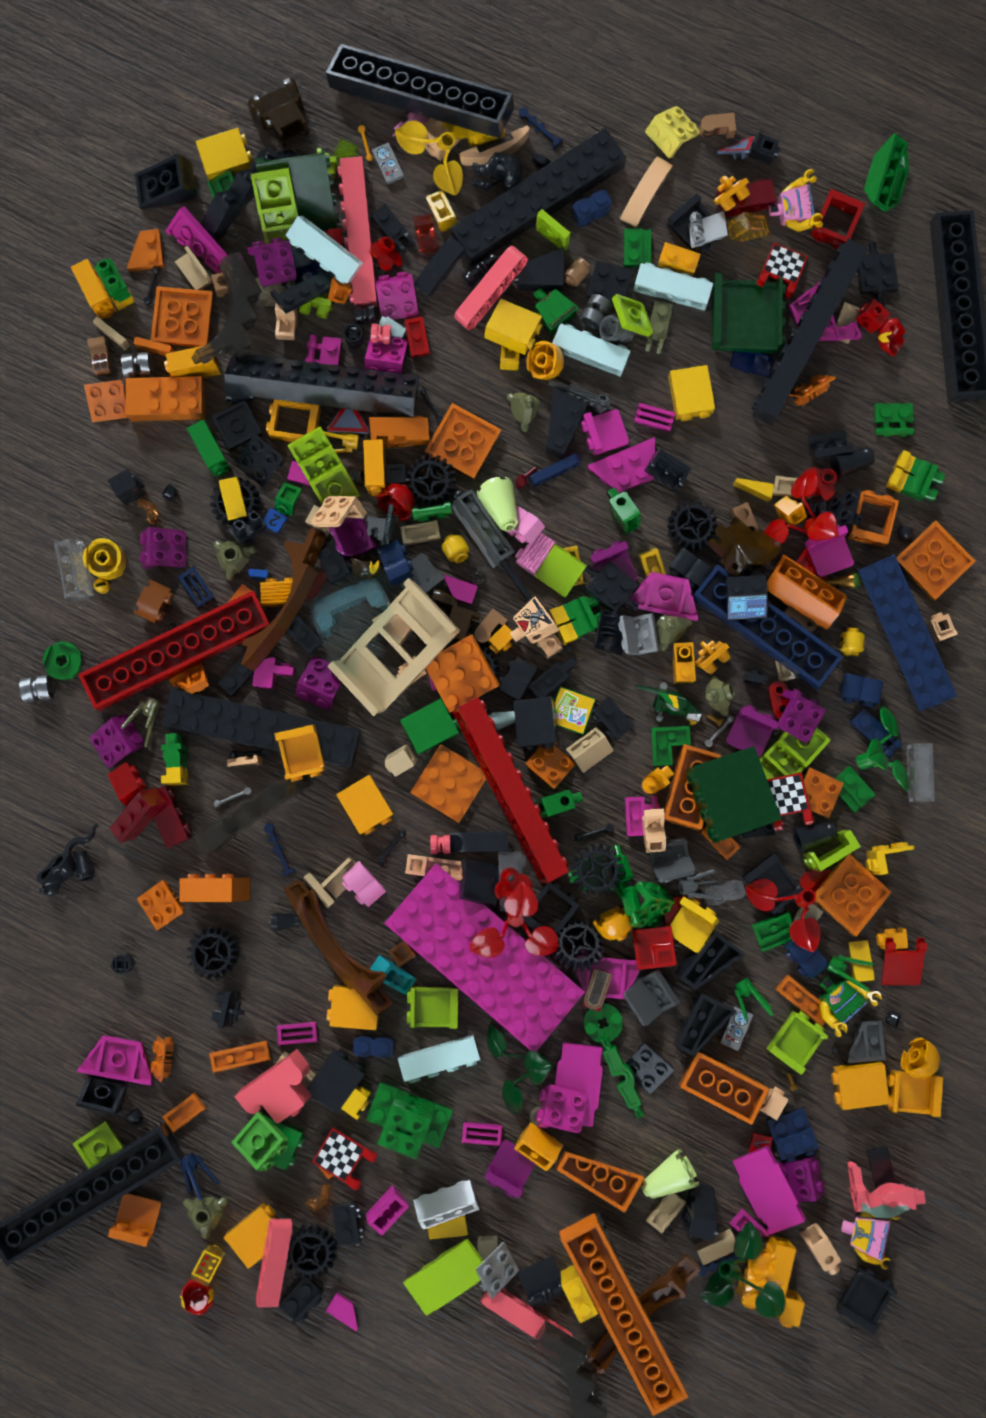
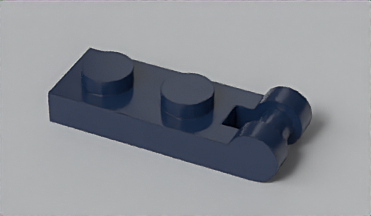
(871, 729)

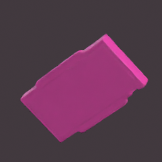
(581, 1072)
(768, 1190)

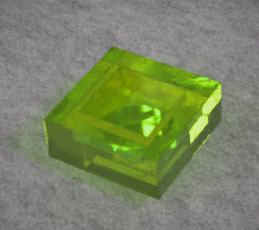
(345, 150)

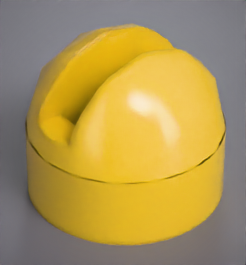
(102, 589)

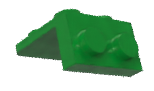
(656, 903)

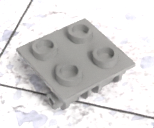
(707, 229)
(497, 1270)

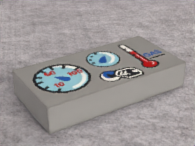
(387, 163)
(735, 1029)

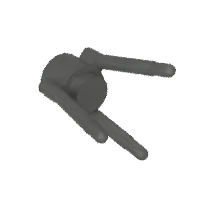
(690, 886)

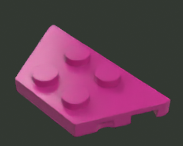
(626, 467)
(666, 596)
(623, 976)
(118, 1060)

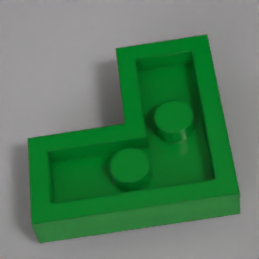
(662, 741)

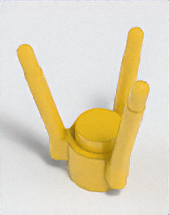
(350, 440)

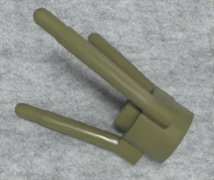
(150, 709)

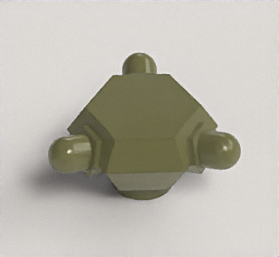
(523, 408)
(232, 556)
(671, 629)
(719, 695)
(205, 1213)

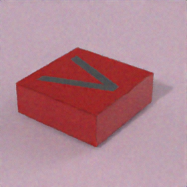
(759, 1141)

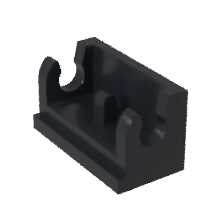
(667, 469)

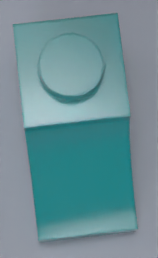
(396, 976)

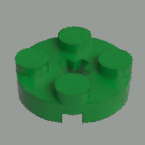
(59, 650)
(613, 1019)

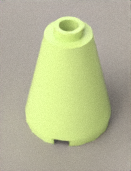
(499, 501)
(670, 1177)

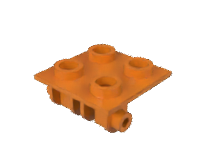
(816, 386)
(106, 400)
(550, 765)
(822, 792)
(161, 904)
(161, 1048)

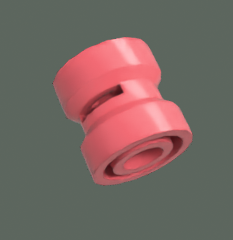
(380, 334)
(435, 844)

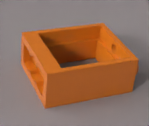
(870, 537)

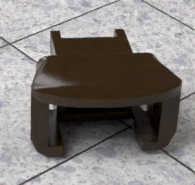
(280, 111)
(743, 547)
(459, 616)

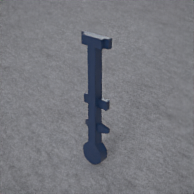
(523, 113)
(269, 828)
(704, 1269)

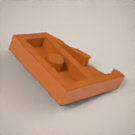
(147, 251)
(191, 680)

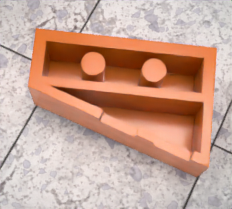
(400, 431)
(214, 889)

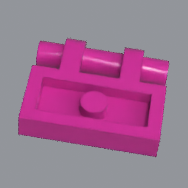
(329, 349)
(635, 810)

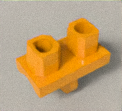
(738, 188)
(710, 653)
(656, 780)

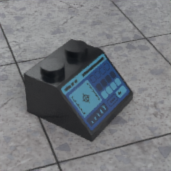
(746, 597)

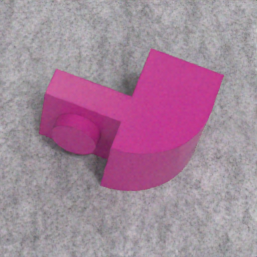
(266, 673)

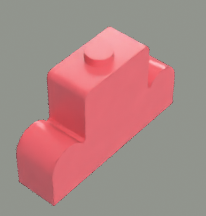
(278, 1089)

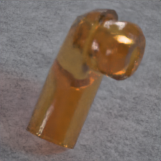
(151, 510)
(321, 1200)

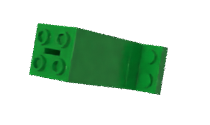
(407, 1120)

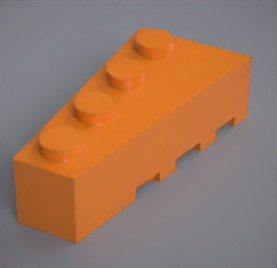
(606, 1181)

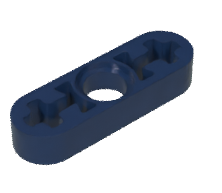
(555, 470)

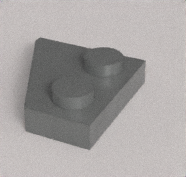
(867, 1043)

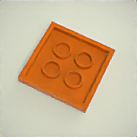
(182, 316)
(463, 440)
(934, 560)
(461, 673)
(449, 783)
(851, 894)

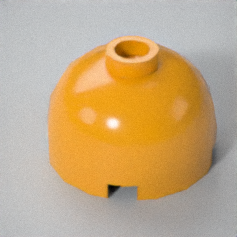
(545, 360)
(613, 924)
(921, 1059)

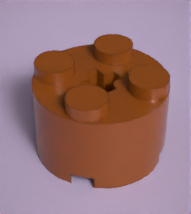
(153, 602)

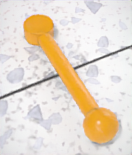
(361, 129)

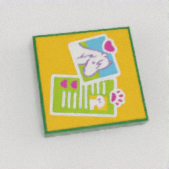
(573, 710)

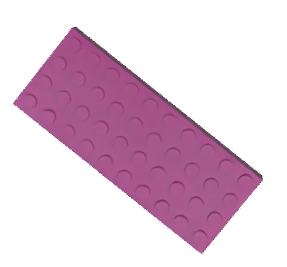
(514, 988)

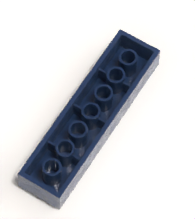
(907, 633)
(775, 635)

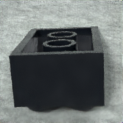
(166, 183)

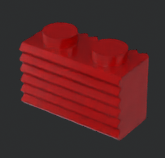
(126, 782)

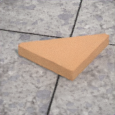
(245, 761)

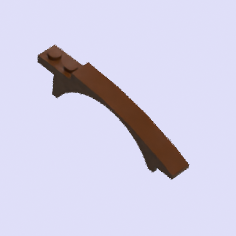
(303, 561)
(363, 980)
(658, 1293)

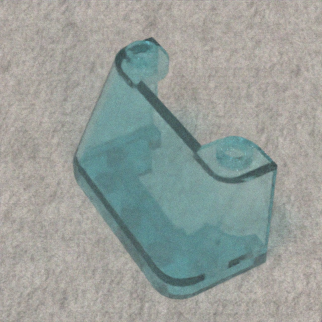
(324, 608)

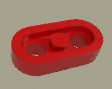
(776, 699)

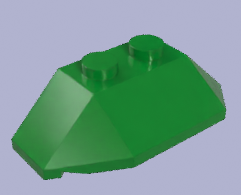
(888, 174)

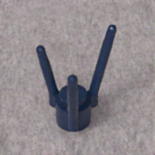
(189, 1164)

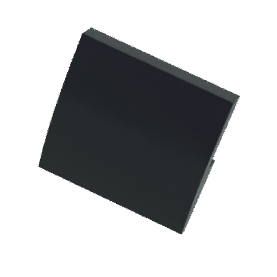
(478, 882)

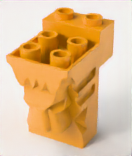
(773, 1265)

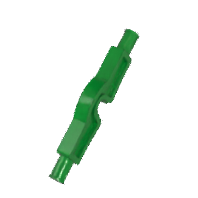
(628, 895)
(626, 1086)

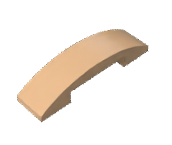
(517, 140)
(645, 191)
(421, 865)

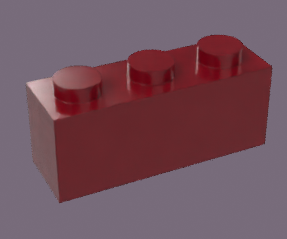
(761, 196)
(137, 815)
(170, 820)

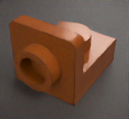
(402, 953)

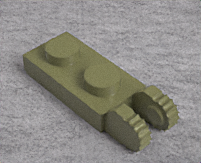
(659, 322)

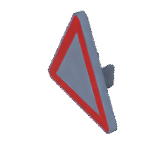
(742, 147)
(348, 422)

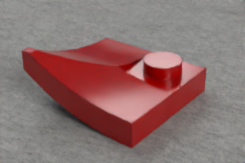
(654, 947)

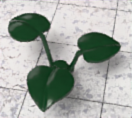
(535, 1064)
(718, 1290)

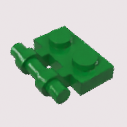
(893, 414)

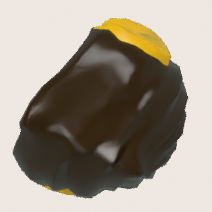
(366, 567)

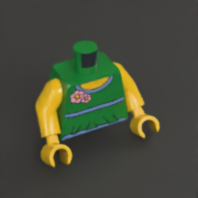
(842, 1002)

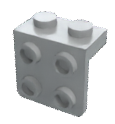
(639, 634)

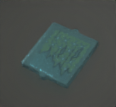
(389, 524)

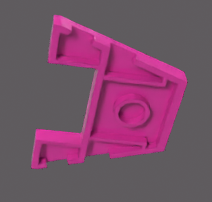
(831, 332)

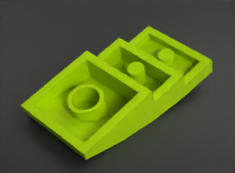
(275, 202)
(322, 466)
(792, 755)
(445, 1277)

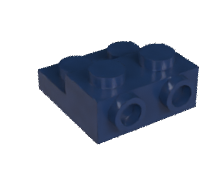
(792, 1135)

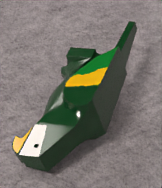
(673, 703)

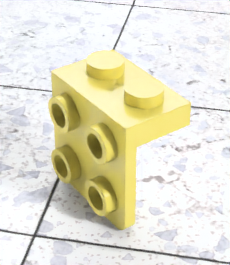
(671, 130)

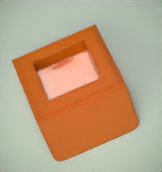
(338, 291)

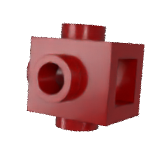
(872, 315)

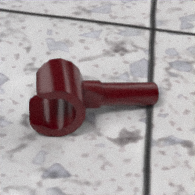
(521, 479)

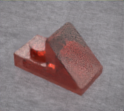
(425, 233)

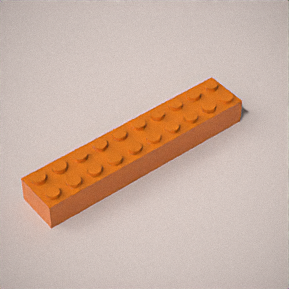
(623, 1314)

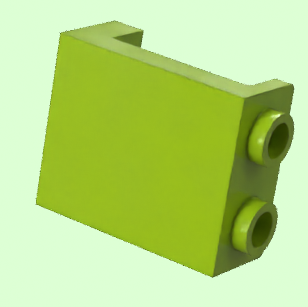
(847, 846)
(433, 1007)
(797, 1041)

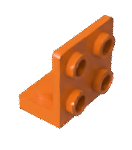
(136, 1219)

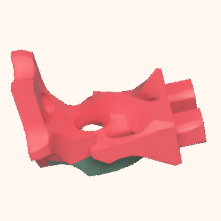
(884, 1201)

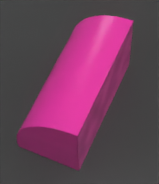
(387, 1210)

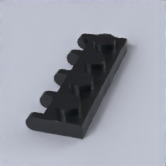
(305, 291)

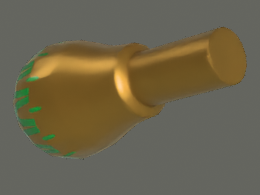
(850, 580)

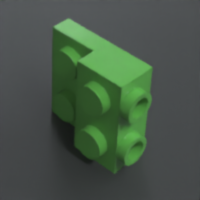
(260, 1142)

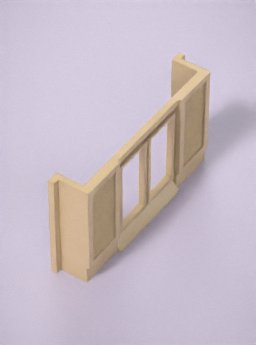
(365, 672)

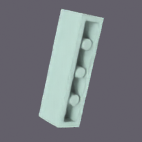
(324, 249)
(673, 286)
(591, 350)
(439, 1058)

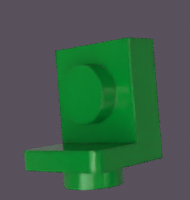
(287, 498)

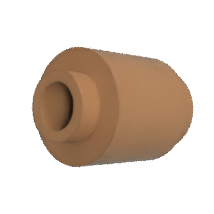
(576, 272)

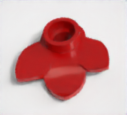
(385, 253)
(825, 488)
(505, 887)

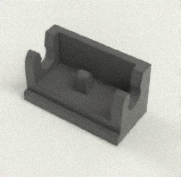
(376, 528)

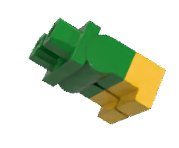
(114, 283)
(914, 477)
(582, 616)
(175, 760)

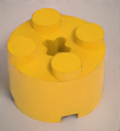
(98, 551)

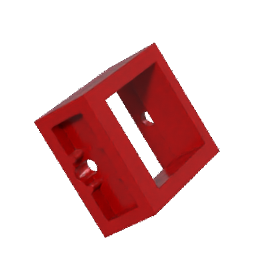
(843, 203)

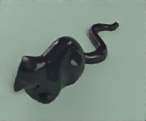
(62, 866)

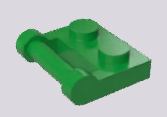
(424, 514)

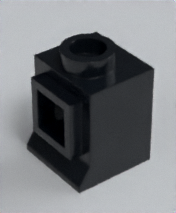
(763, 154)

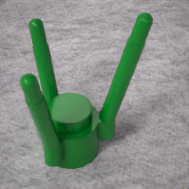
(838, 967)
(746, 988)

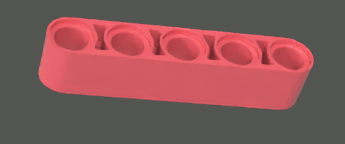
(491, 288)
(274, 1262)
(517, 1312)

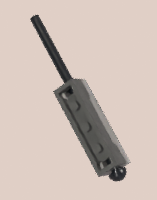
(486, 534)

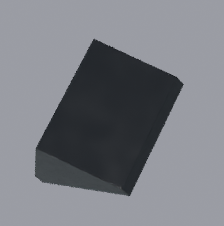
(103, 1094)

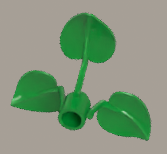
(876, 756)

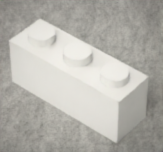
(446, 1204)

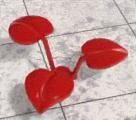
(816, 528)
(518, 903)
(803, 932)

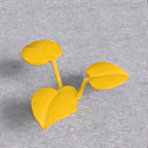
(413, 138)

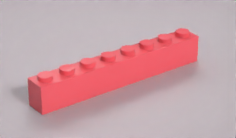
(357, 228)

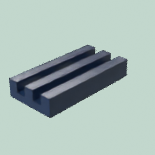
(204, 600)

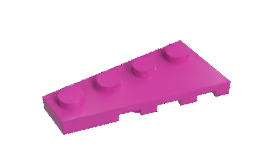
(192, 234)

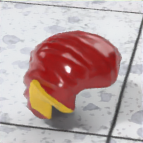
(890, 336)
(196, 1297)

